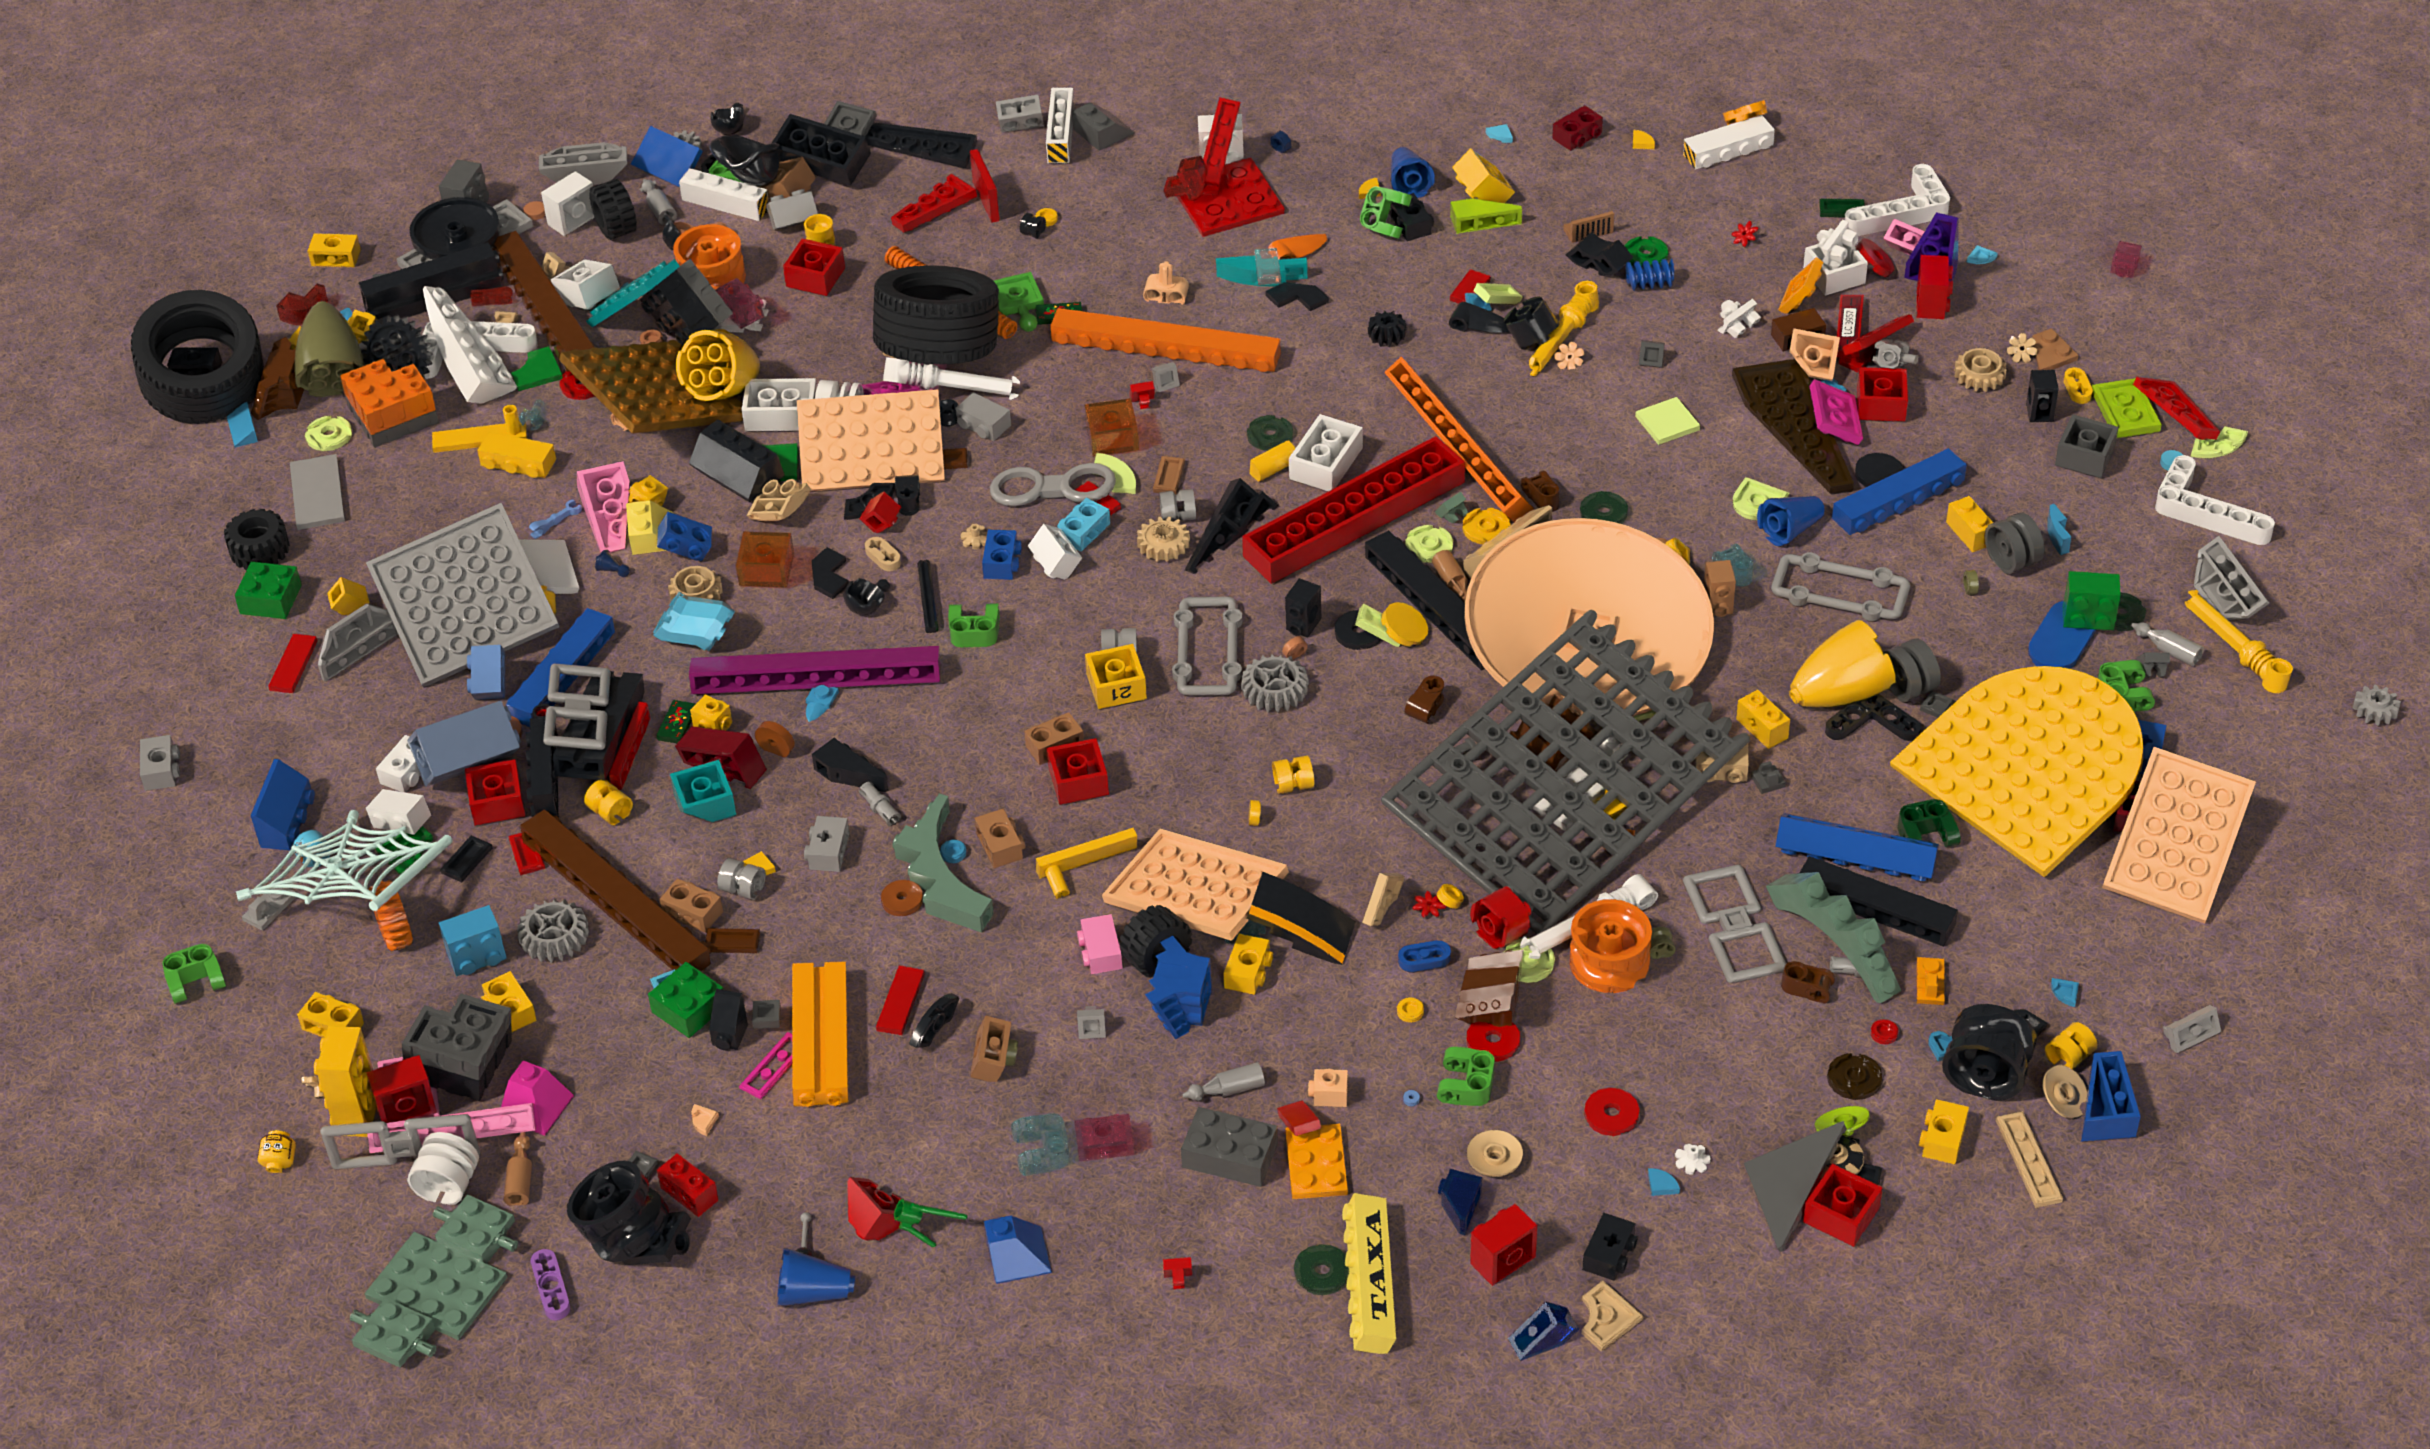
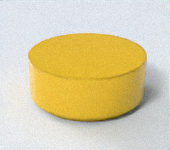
(1049, 214)
(1254, 812)
(1450, 896)
(1410, 1010)

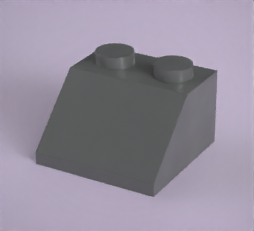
(1099, 126)

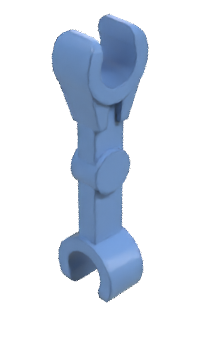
(542, 526)

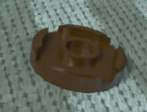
(1852, 1083)

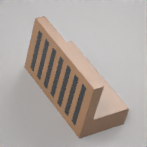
(1599, 224)

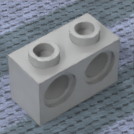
(1019, 113)

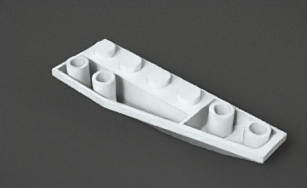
(465, 351)

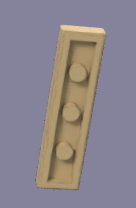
(2029, 1159)

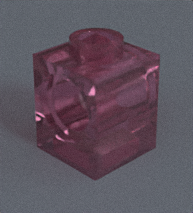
(2126, 259)

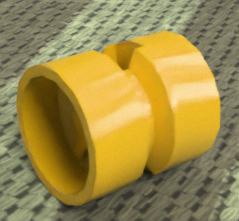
(820, 229)
(1293, 774)
(608, 801)
(2072, 1045)

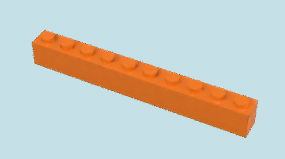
(1165, 340)
(1458, 440)

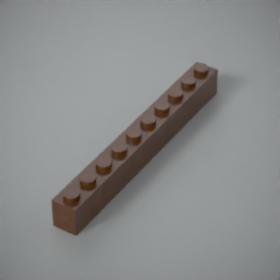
(539, 296)
(613, 893)

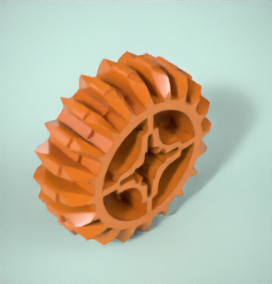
(393, 920)

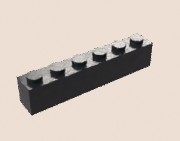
(1887, 903)

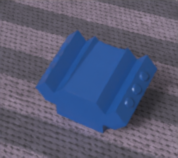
(1180, 988)

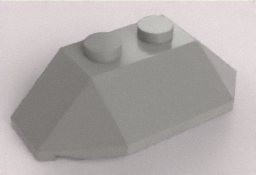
(593, 161)
(2226, 582)
(354, 638)

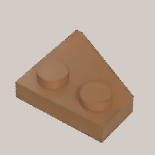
(2052, 350)

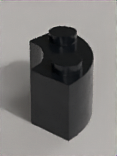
(1600, 255)

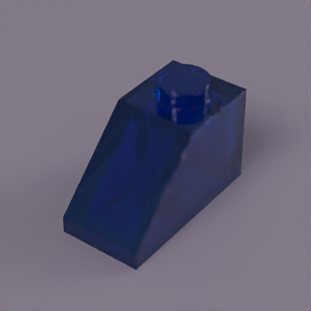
(1460, 1197)
(1544, 1330)

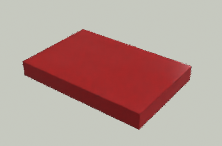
(984, 185)

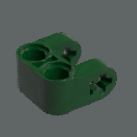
(1927, 818)

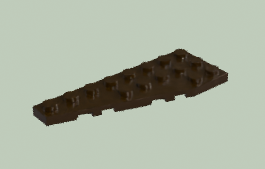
(1783, 403)

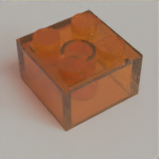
(1111, 427)
(765, 559)

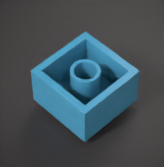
(472, 941)

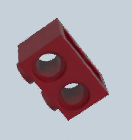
(1577, 128)

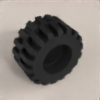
(613, 209)
(256, 538)
(1146, 931)

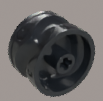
(1989, 1052)
(618, 1211)

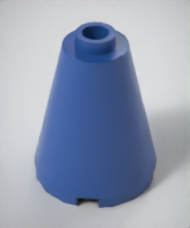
(1410, 173)
(1788, 517)
(811, 1279)

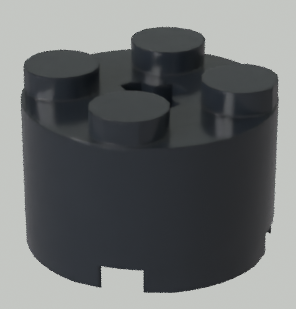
(1531, 322)

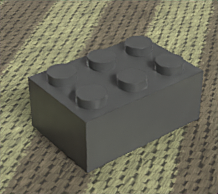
(1229, 1146)

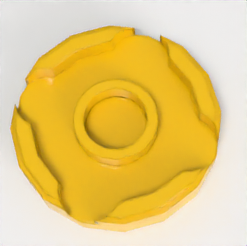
(1484, 524)
(1404, 624)

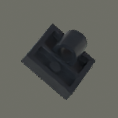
(671, 1242)

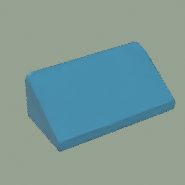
(242, 426)

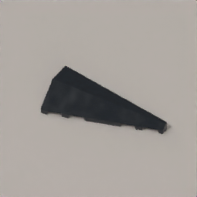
(1235, 511)

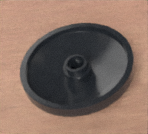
(453, 226)

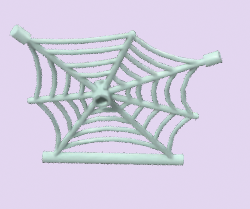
(336, 866)

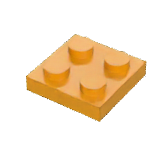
(1801, 286)

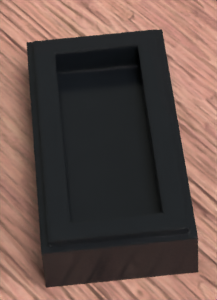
(466, 858)

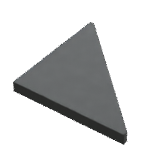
(1788, 1178)

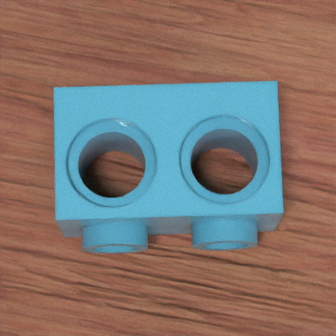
(1085, 523)

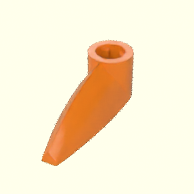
(1298, 246)

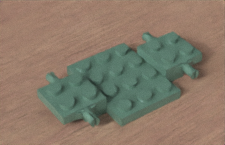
(435, 1283)

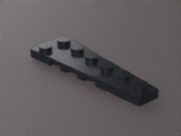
(929, 144)

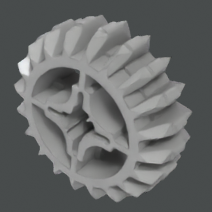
(1275, 688)
(553, 934)

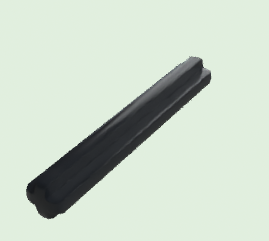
(927, 596)

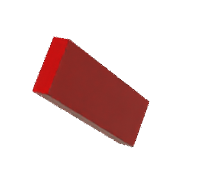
(293, 663)
(900, 1000)

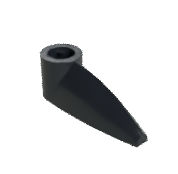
(1476, 318)

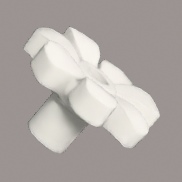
(1692, 1158)

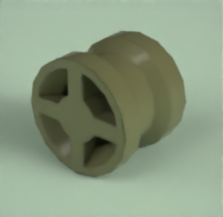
(1661, 943)

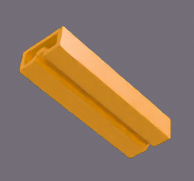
(819, 1034)

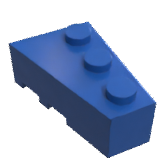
(2110, 1100)

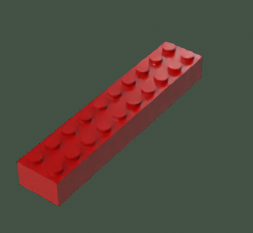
(1353, 509)

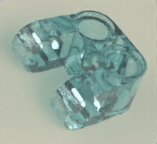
(1054, 1141)

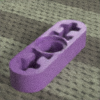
(552, 1275)

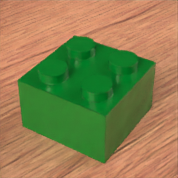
(268, 590)
(2091, 600)
(684, 999)

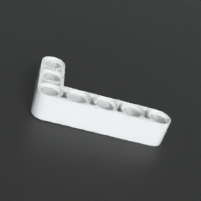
(1912, 210)
(501, 337)
(2219, 516)

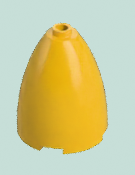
(714, 362)
(1843, 669)

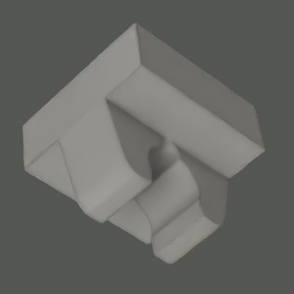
(1165, 376)
(1091, 1023)

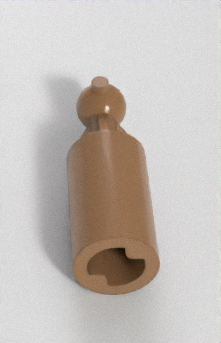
(1450, 572)
(518, 1173)

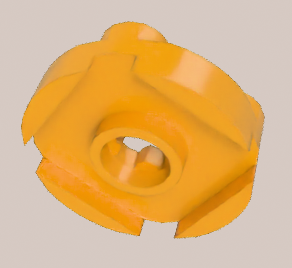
(1745, 112)

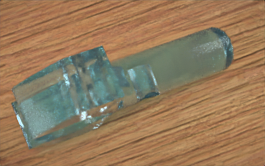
(533, 415)

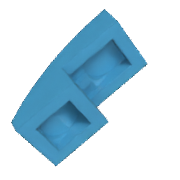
(2056, 528)

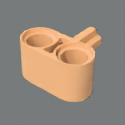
(1165, 286)

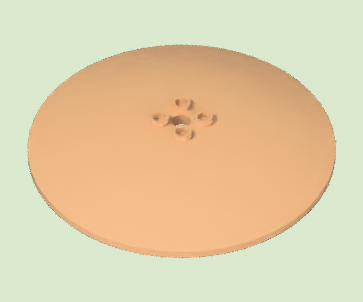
(1562, 568)

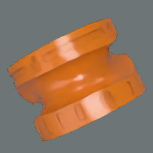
(713, 251)
(1610, 945)

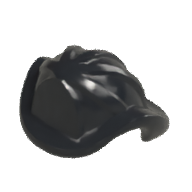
(748, 159)

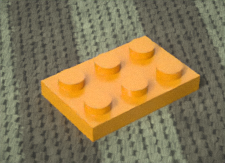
(1317, 1163)

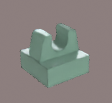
(1453, 506)

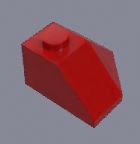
(871, 1209)

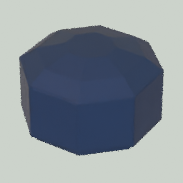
(1280, 141)

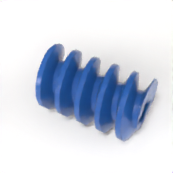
(1650, 274)

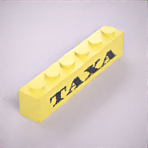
(1369, 1274)

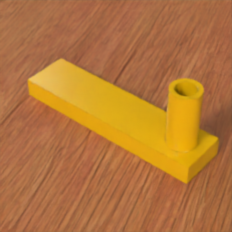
(474, 436)
(1057, 862)

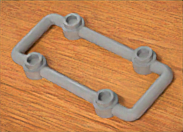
(1870, 610)
(1231, 670)

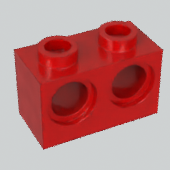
(687, 1185)

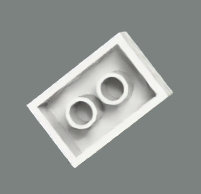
(773, 403)
(1325, 453)

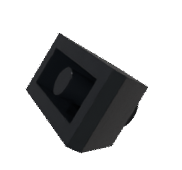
(728, 1020)

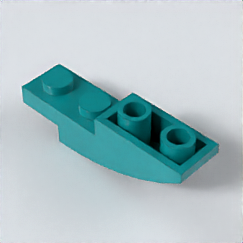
(1243, 269)

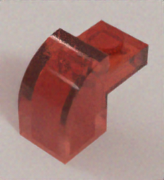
(1189, 179)
(294, 307)

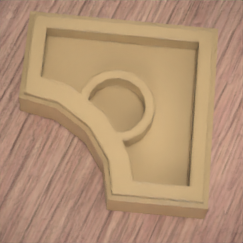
(1384, 894)
(1609, 1316)

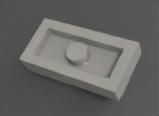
(267, 908)
(2193, 1028)

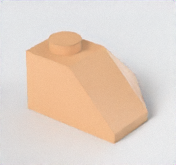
(1815, 353)

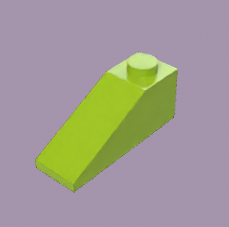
(1479, 214)

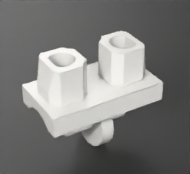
(1833, 240)
(1734, 314)

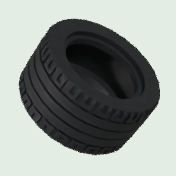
(935, 314)
(189, 317)

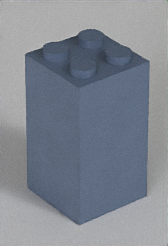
(463, 742)

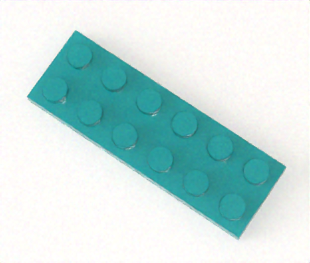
(632, 292)

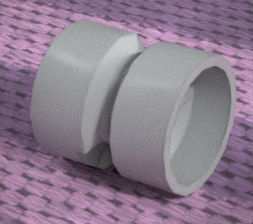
(1168, 505)
(1111, 638)
(741, 878)

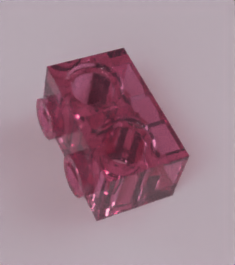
(742, 302)

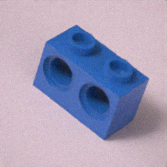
(684, 536)
(1000, 554)

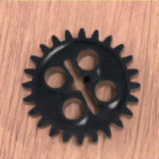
(386, 332)

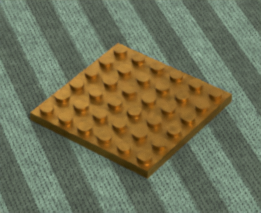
(643, 387)

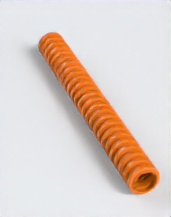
(899, 259)

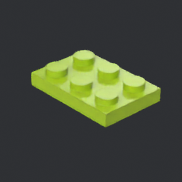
(2126, 408)

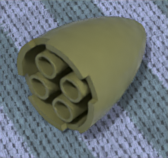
(325, 351)

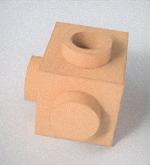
(1329, 1087)

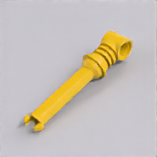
(1571, 317)
(2252, 654)

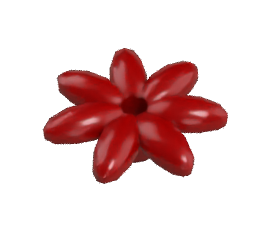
(1744, 233)
(1428, 904)

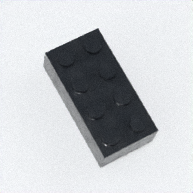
(826, 149)

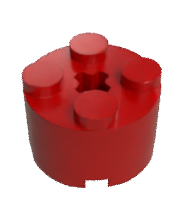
(1499, 912)

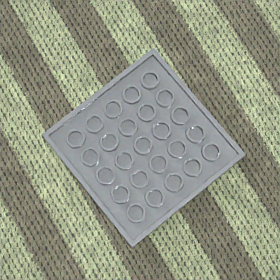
(462, 592)

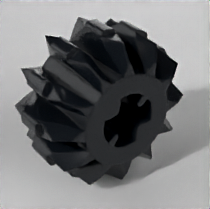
(1387, 328)

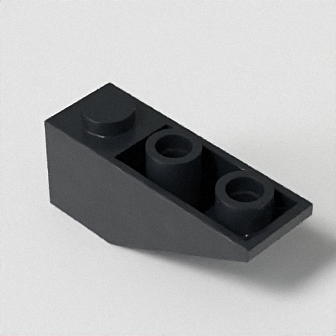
(844, 766)

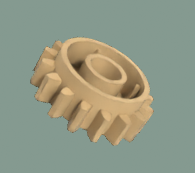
(1980, 369)
(1163, 539)
(696, 582)

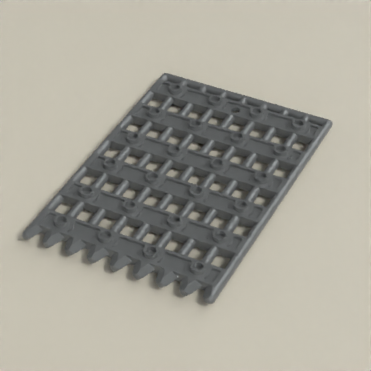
(1551, 785)

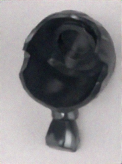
(728, 120)
(865, 597)

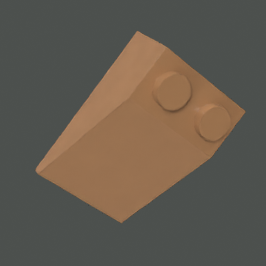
(791, 176)

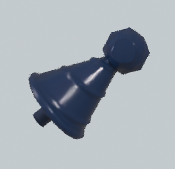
(607, 562)

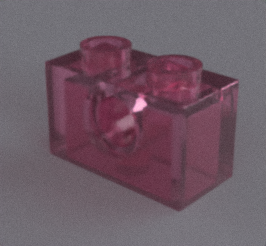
(1104, 1137)

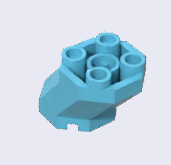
(693, 621)

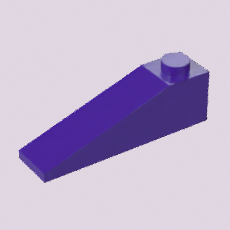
(1939, 240)

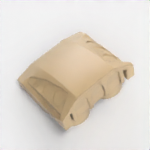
(778, 500)

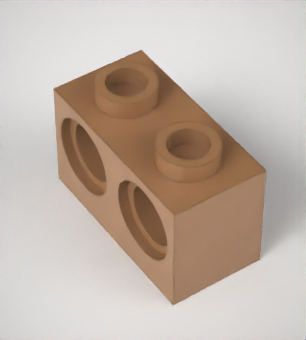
(1720, 586)
(1052, 733)
(692, 905)

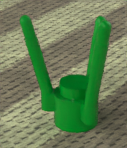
(911, 1213)

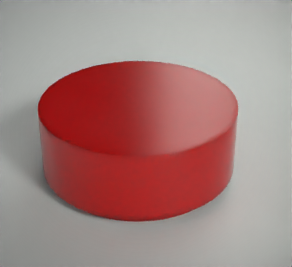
(1884, 1031)

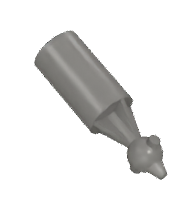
(658, 201)
(2172, 643)
(1229, 1082)

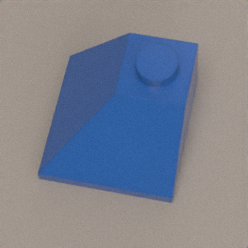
(1016, 1249)

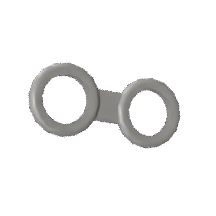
(1052, 485)

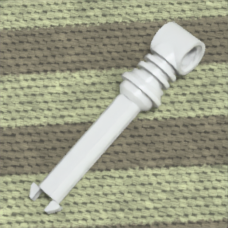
(930, 376)
(1634, 891)

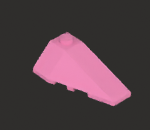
(604, 499)

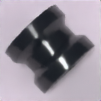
(1032, 225)
(948, 412)

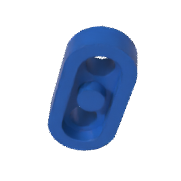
(1423, 956)

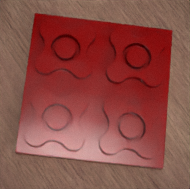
(1238, 201)

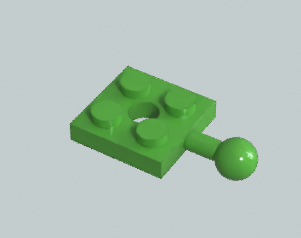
(1028, 298)

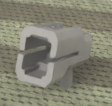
(1893, 354)

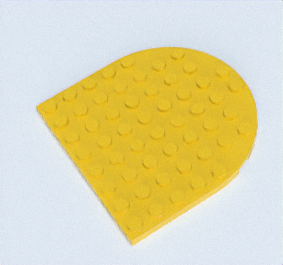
(2031, 760)

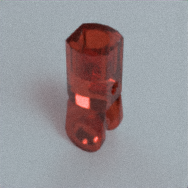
(494, 296)

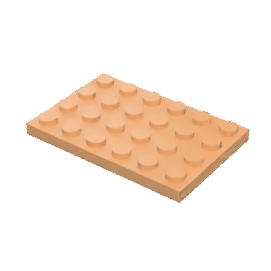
(870, 439)
(2179, 835)
(1195, 879)

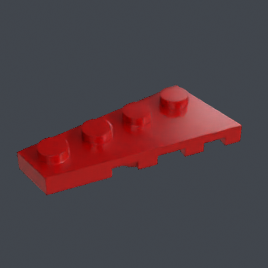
(940, 201)
(2178, 405)

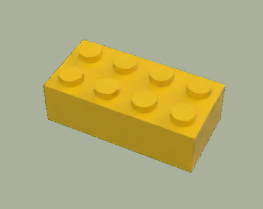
(344, 1077)

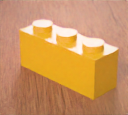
(516, 455)

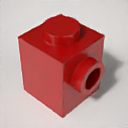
(883, 509)

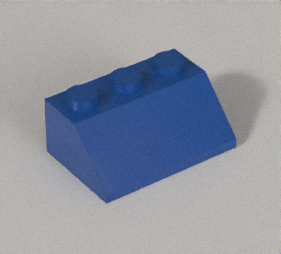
(281, 806)

